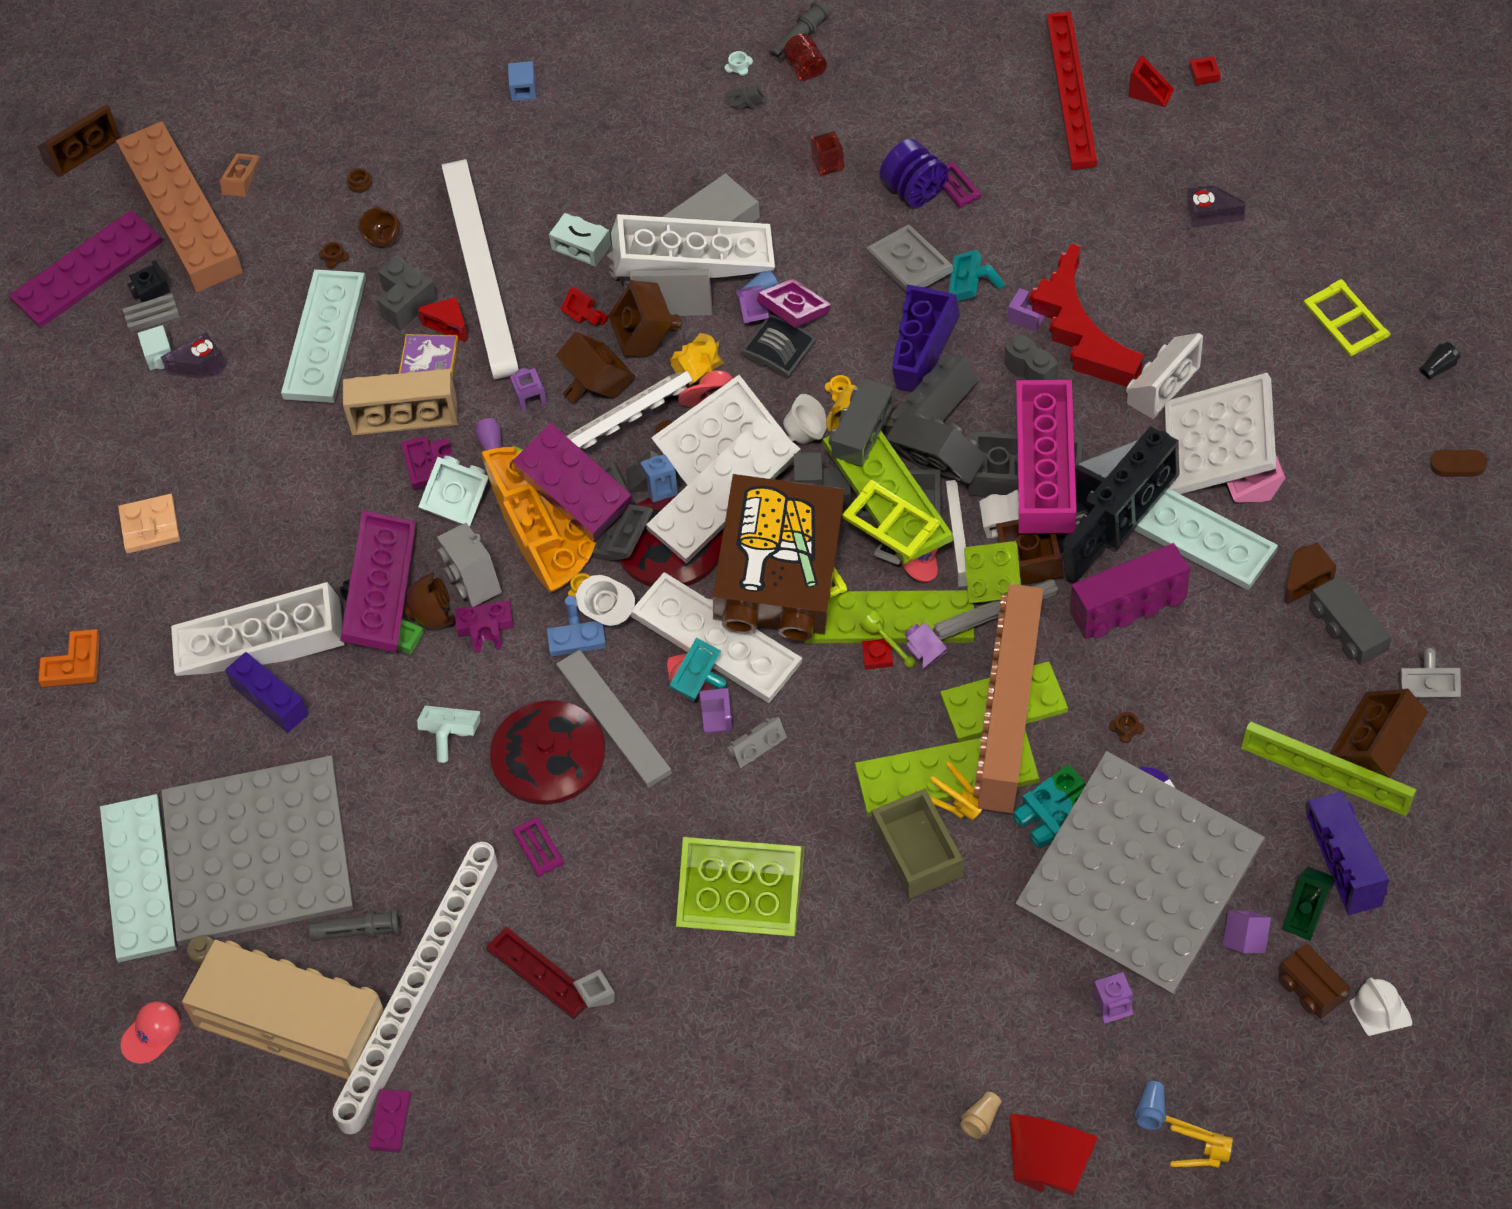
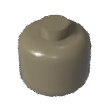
(198, 949)

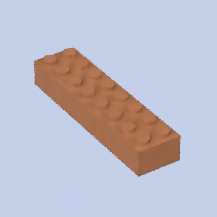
(179, 207)
(1008, 698)

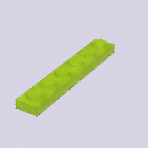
(1328, 768)

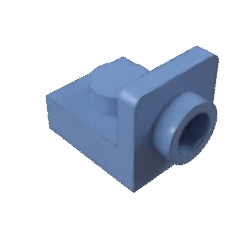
(660, 478)

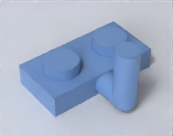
(575, 635)

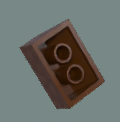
(80, 141)
(1380, 730)

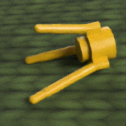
(965, 802)
(1216, 1145)

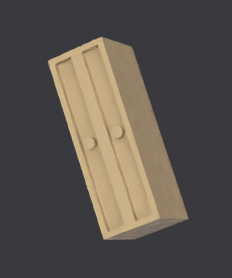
(282, 1008)

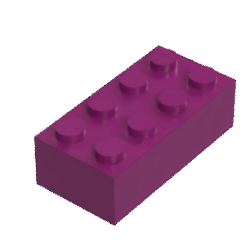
(572, 482)
(1129, 591)

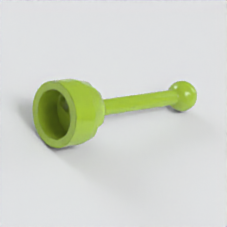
(874, 624)

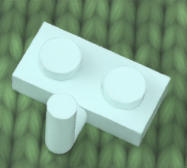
(446, 721)

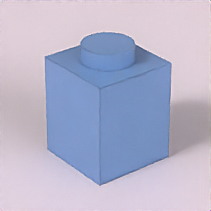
(522, 80)

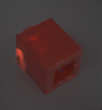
(827, 153)

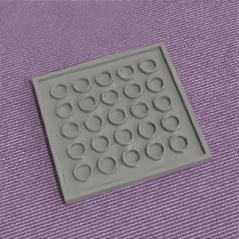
(256, 850)
(1140, 872)

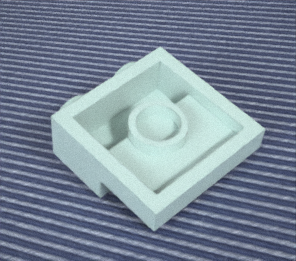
(454, 490)

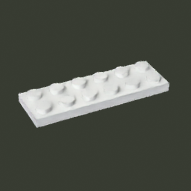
(630, 409)
(701, 506)
(745, 657)

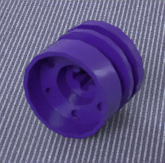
(913, 173)

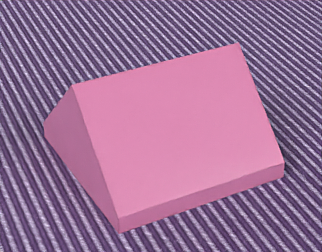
(1257, 487)

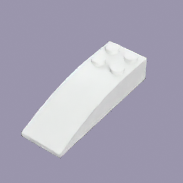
(690, 244)
(266, 629)

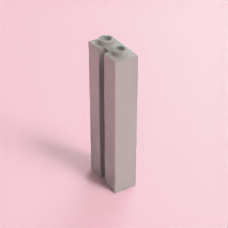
(718, 202)

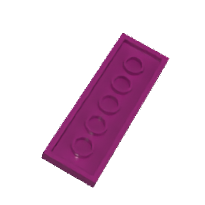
(85, 268)
(378, 581)

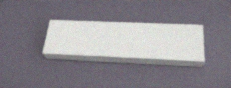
(956, 527)

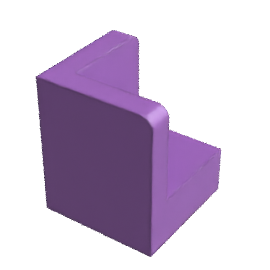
(748, 307)
(1021, 313)
(716, 710)
(1246, 931)

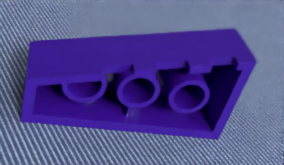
(923, 333)
(1347, 853)

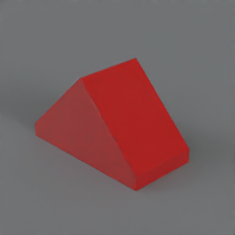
(1149, 84)
(444, 318)

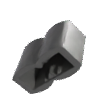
(1028, 361)

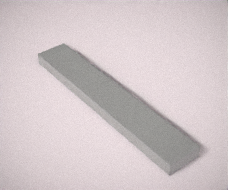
(614, 719)

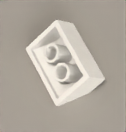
(1165, 375)

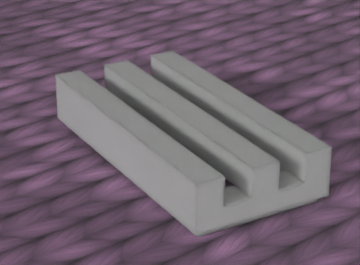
(150, 310)

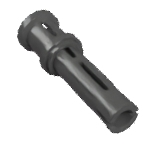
(805, 25)
(370, 924)

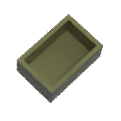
(917, 843)

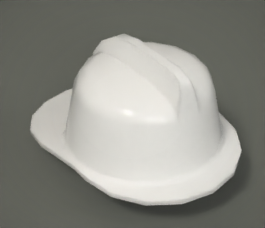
(805, 420)
(605, 600)
(1380, 1007)

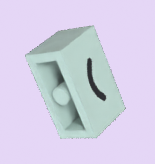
(580, 239)

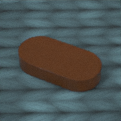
(1458, 462)

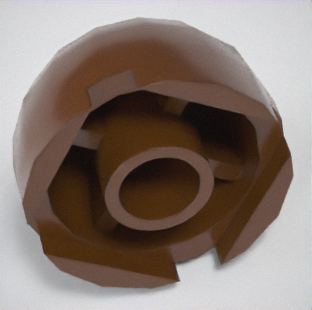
(426, 603)

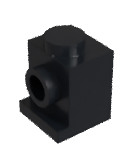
(148, 283)

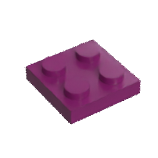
(793, 302)

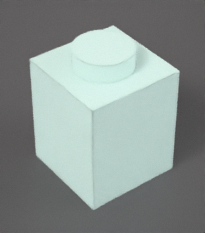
(154, 345)

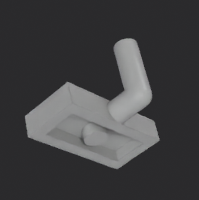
(1431, 681)

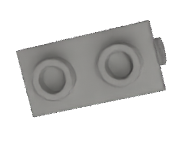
(761, 740)

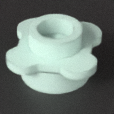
(738, 63)

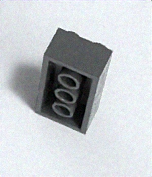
(999, 468)

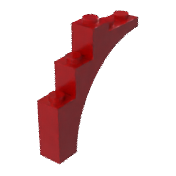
(1092, 349)

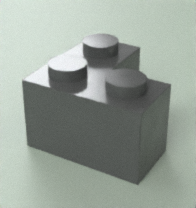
(404, 294)
(809, 470)

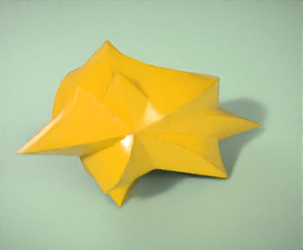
(697, 357)

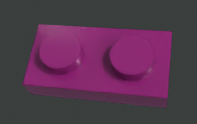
(390, 1120)

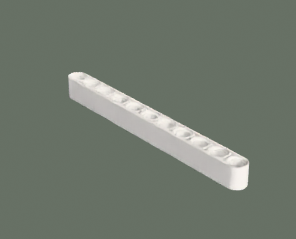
(480, 270)
(415, 998)

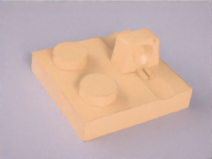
(149, 523)

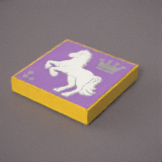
(428, 353)

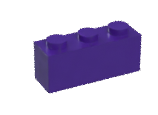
(266, 692)

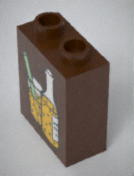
(777, 556)

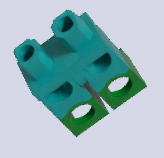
(1049, 805)

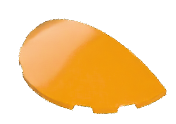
(543, 534)

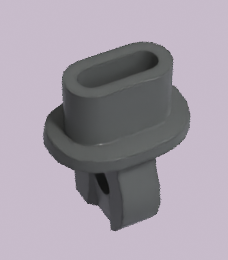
(746, 97)

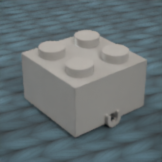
(468, 565)

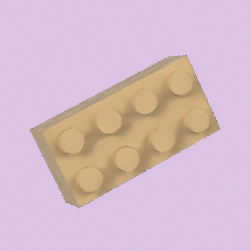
(400, 401)

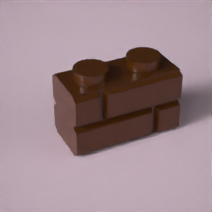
(1313, 982)

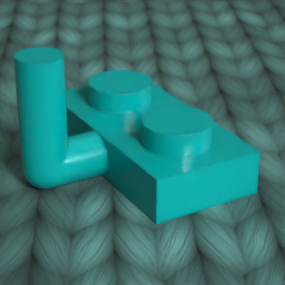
(966, 274)
(697, 670)

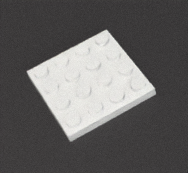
(710, 428)
(1223, 433)

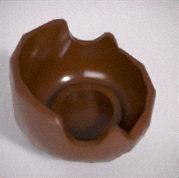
(379, 222)

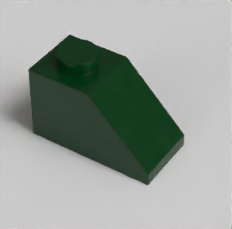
(1308, 902)

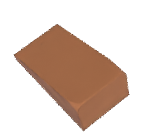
(238, 177)

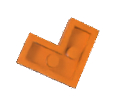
(75, 668)

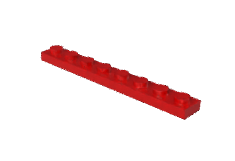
(1071, 90)

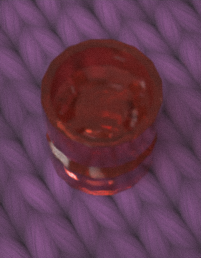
(805, 57)

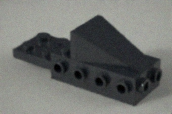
(1118, 495)

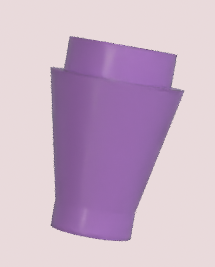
(488, 434)

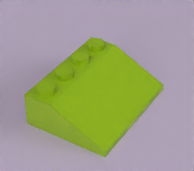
(739, 886)

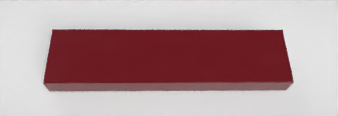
(537, 971)

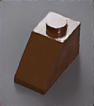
(1308, 570)

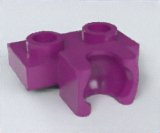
(421, 458)
(484, 622)

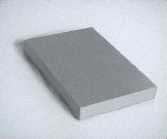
(909, 258)
(683, 290)

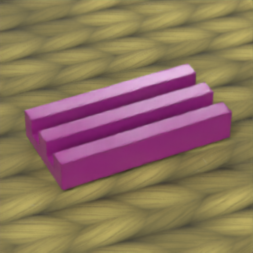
(966, 199)
(548, 865)

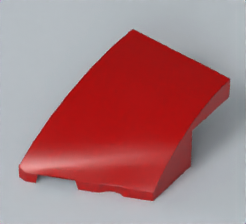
(1049, 1153)

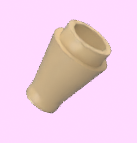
(979, 1117)

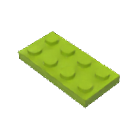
(967, 702)

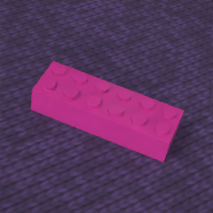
(1045, 456)

